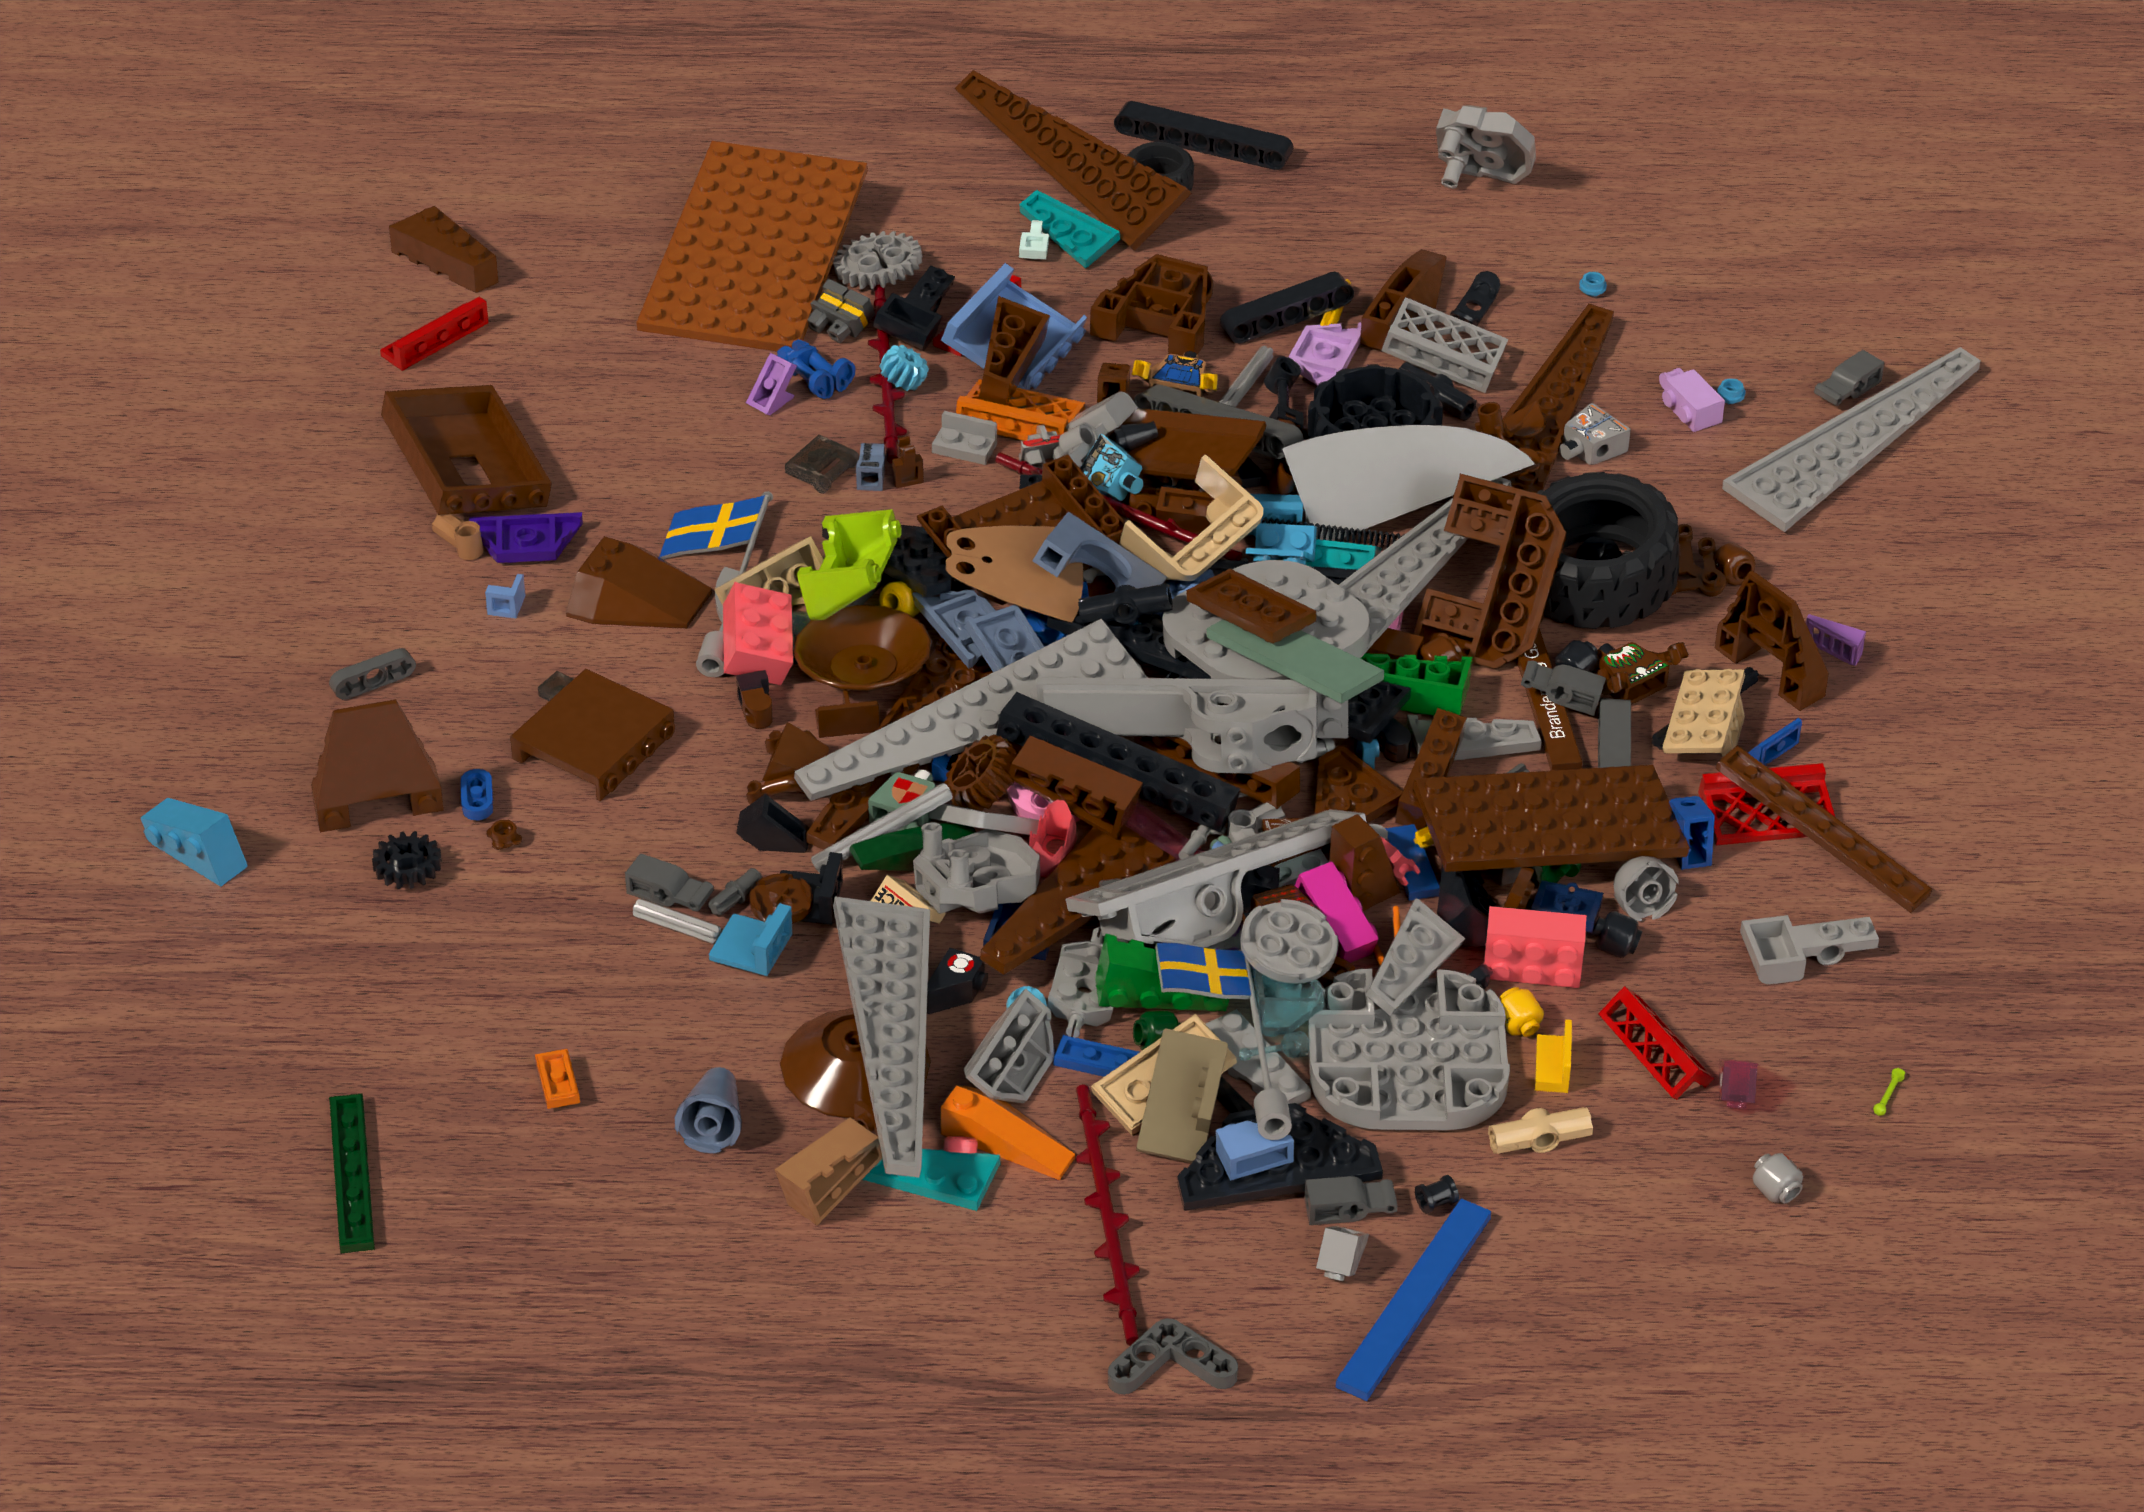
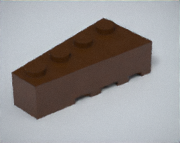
(1012, 347)
(1089, 789)

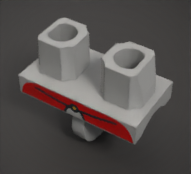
(1040, 447)

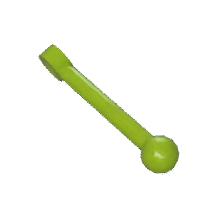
(1897, 1076)

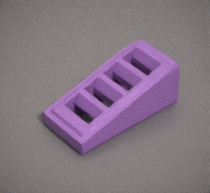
(1850, 642)

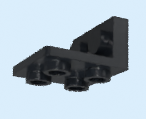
(824, 888)

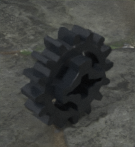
(406, 860)

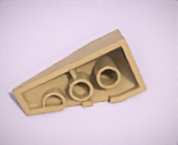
(779, 571)

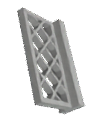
(1440, 356)

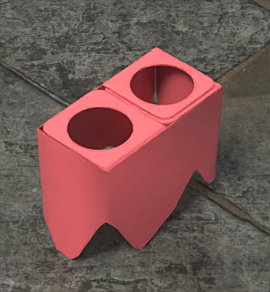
(1058, 825)

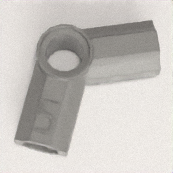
(1246, 823)

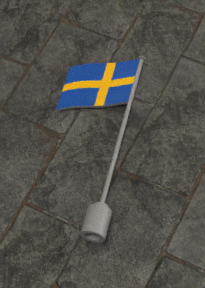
(714, 530)
(1225, 976)

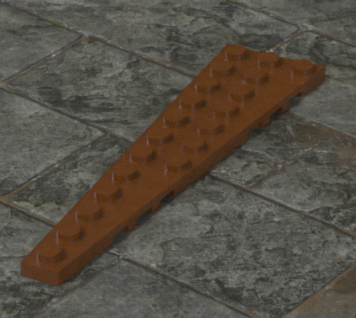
(1096, 174)
(1559, 390)
(938, 678)

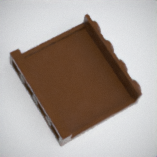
(595, 731)

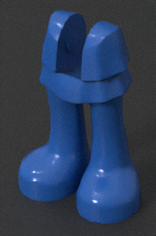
(826, 375)

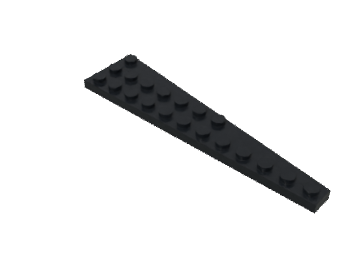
(1366, 711)

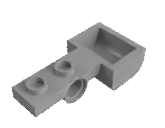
(1090, 423)
(1782, 949)

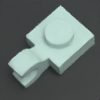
(1034, 244)

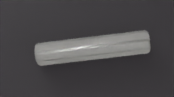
(676, 921)

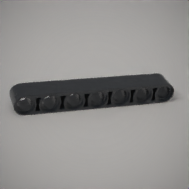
(1204, 135)

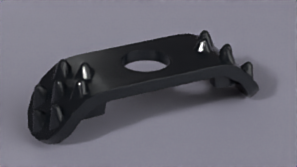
(1482, 292)

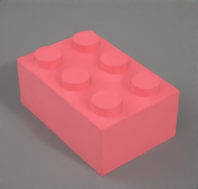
(757, 632)
(1535, 946)

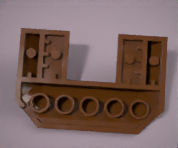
(1521, 579)

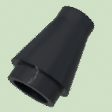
(1135, 435)

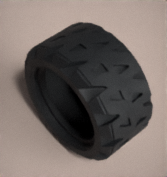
(1619, 588)

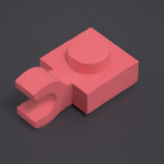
(1399, 863)

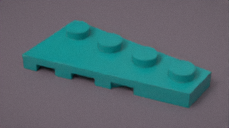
(1072, 230)
(945, 1176)

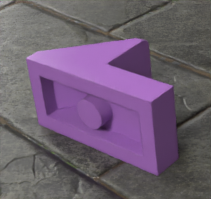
(770, 388)

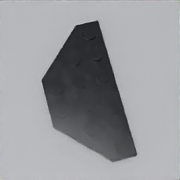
(917, 562)
(1319, 1152)

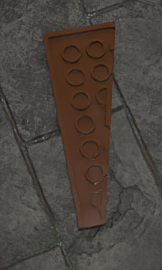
(1045, 913)

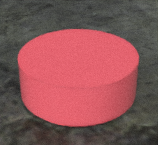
(960, 1144)

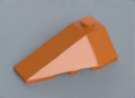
(1003, 1131)

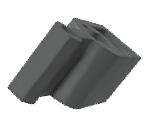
(1851, 378)
(1566, 685)
(665, 884)
(1347, 1199)

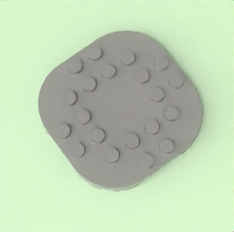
(1339, 620)
(1423, 1067)

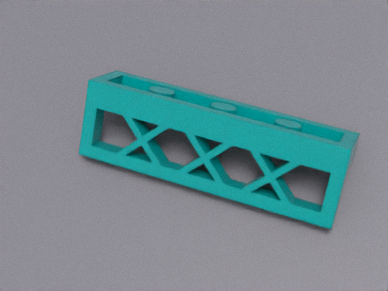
(1343, 554)

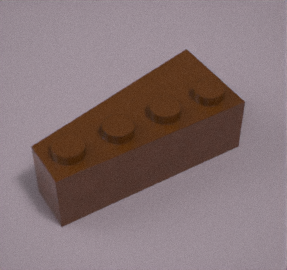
(445, 248)

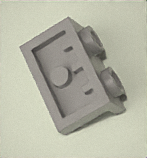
(965, 438)

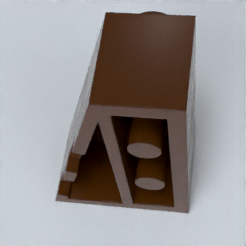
(1363, 860)

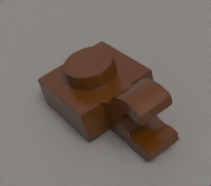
(908, 468)

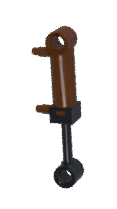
(1280, 381)

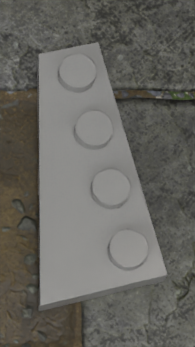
(1414, 955)

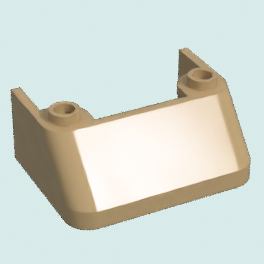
(1231, 517)

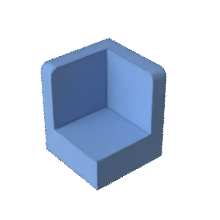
(506, 600)

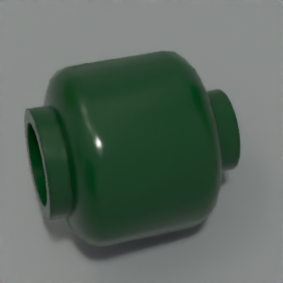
(1151, 1026)

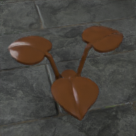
(1521, 425)

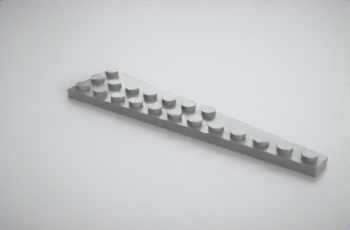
(1814, 465)
(1404, 569)
(966, 713)
(888, 984)

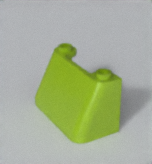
(853, 561)

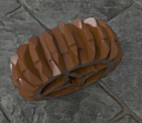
(981, 773)

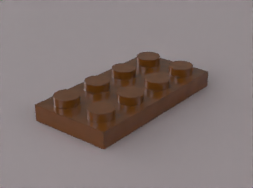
(1251, 606)

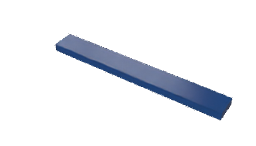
(1413, 1300)

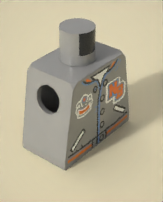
(1594, 436)

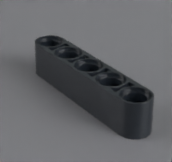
(1286, 307)

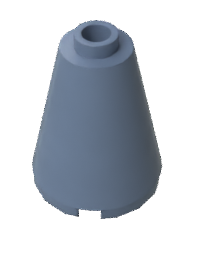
(710, 1113)

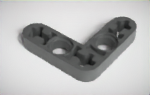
(1174, 1349)

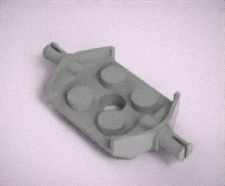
(1075, 970)

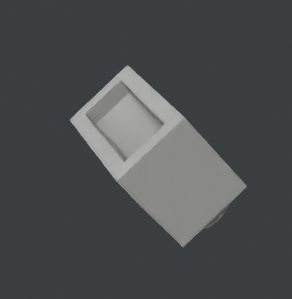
(1341, 1252)

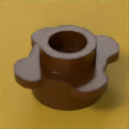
(504, 834)

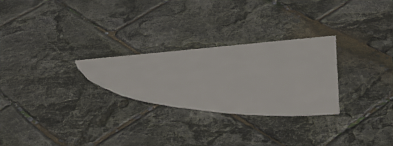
(1391, 470)

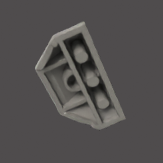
(1014, 1051)

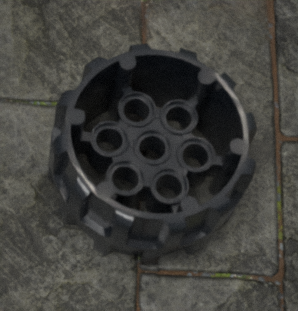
(1372, 399)

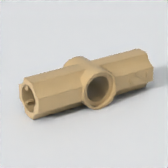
(1540, 1130)

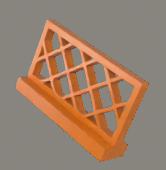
(1021, 422)

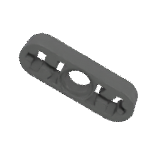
(389, 660)

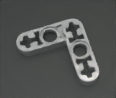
(984, 819)

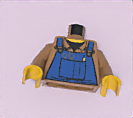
(1178, 372)

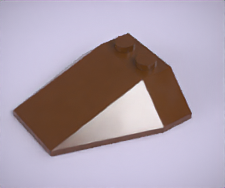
(634, 588)

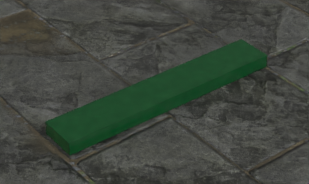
(351, 1173)

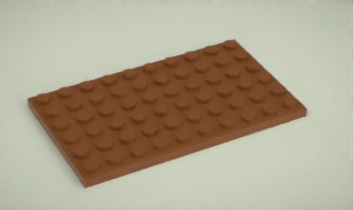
(752, 246)

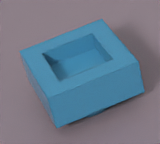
(1367, 752)

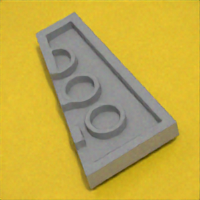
(1484, 739)
(1241, 1034)

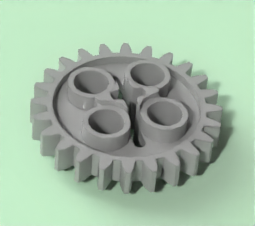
(865, 259)

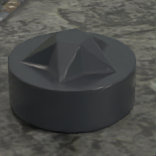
(1482, 975)

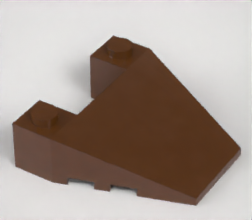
(1159, 298)
(1773, 621)
(372, 757)

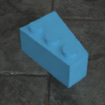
(196, 838)

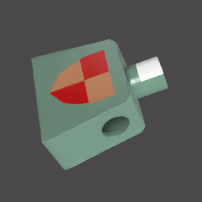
(898, 791)

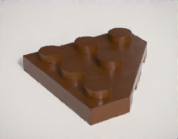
(1353, 786)

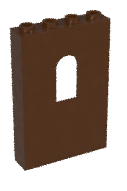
(465, 423)

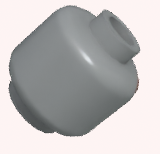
(1777, 1178)

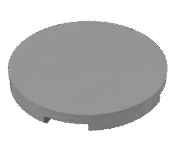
(1289, 941)

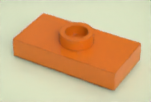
(557, 1078)

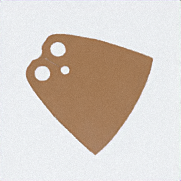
(1012, 572)

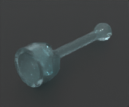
(1287, 1046)

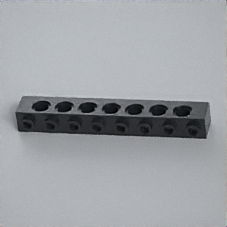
(1163, 779)

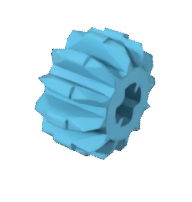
(904, 367)

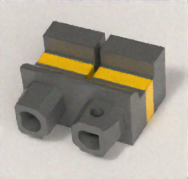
(841, 309)

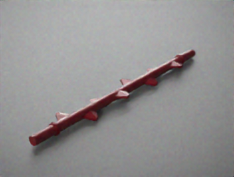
(889, 394)
(1169, 527)
(1111, 1221)

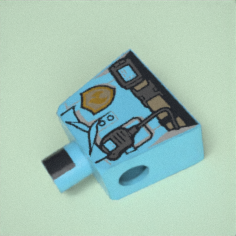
(1112, 469)

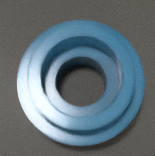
(1593, 284)
(1731, 391)

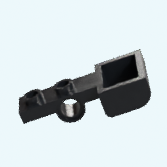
(915, 317)

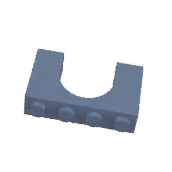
(1079, 542)

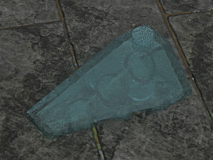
(1285, 1005)

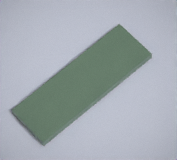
(1303, 660)

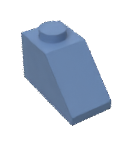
(1247, 1152)

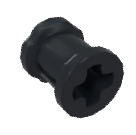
(1436, 1194)

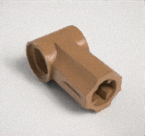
(460, 534)

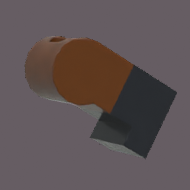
(755, 698)

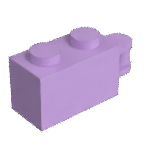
(1692, 399)

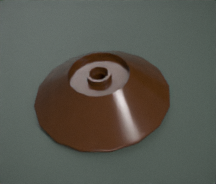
(862, 648)
(826, 1065)

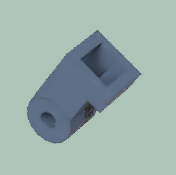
(871, 463)

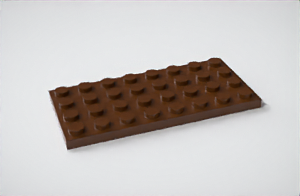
(1549, 818)

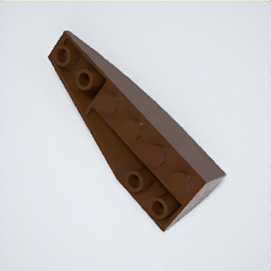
(1416, 279)

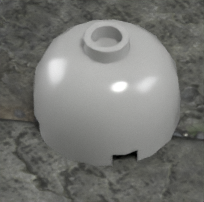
(1645, 887)

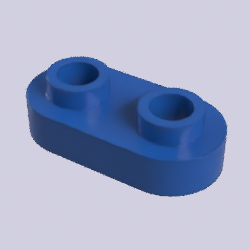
(476, 794)

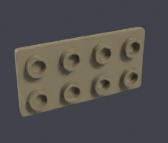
(1181, 1095)

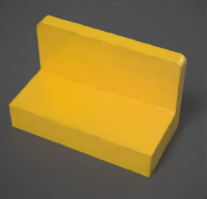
(1553, 1061)

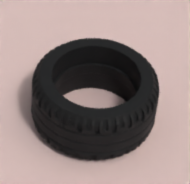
(1166, 159)

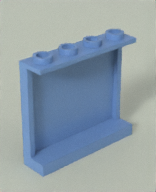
(972, 327)

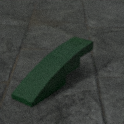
(899, 848)

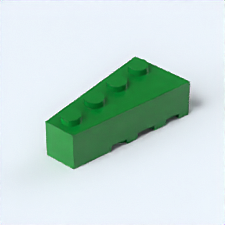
(1432, 683)
(1130, 979)

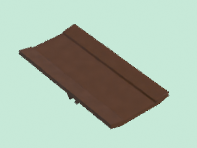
(1187, 438)

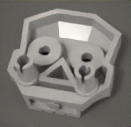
(1483, 144)
(975, 870)

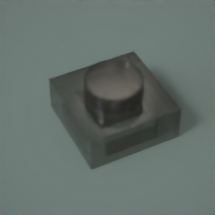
(553, 685)

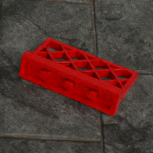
(1719, 787)

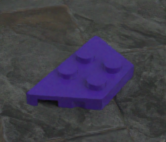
(528, 536)

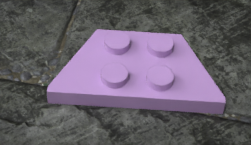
(1325, 350)

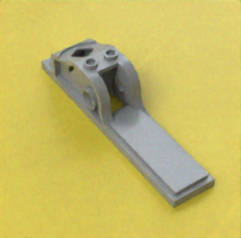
(1249, 727)
(1198, 896)

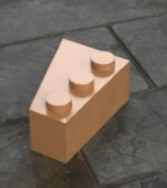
(828, 1169)

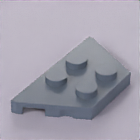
(949, 616)

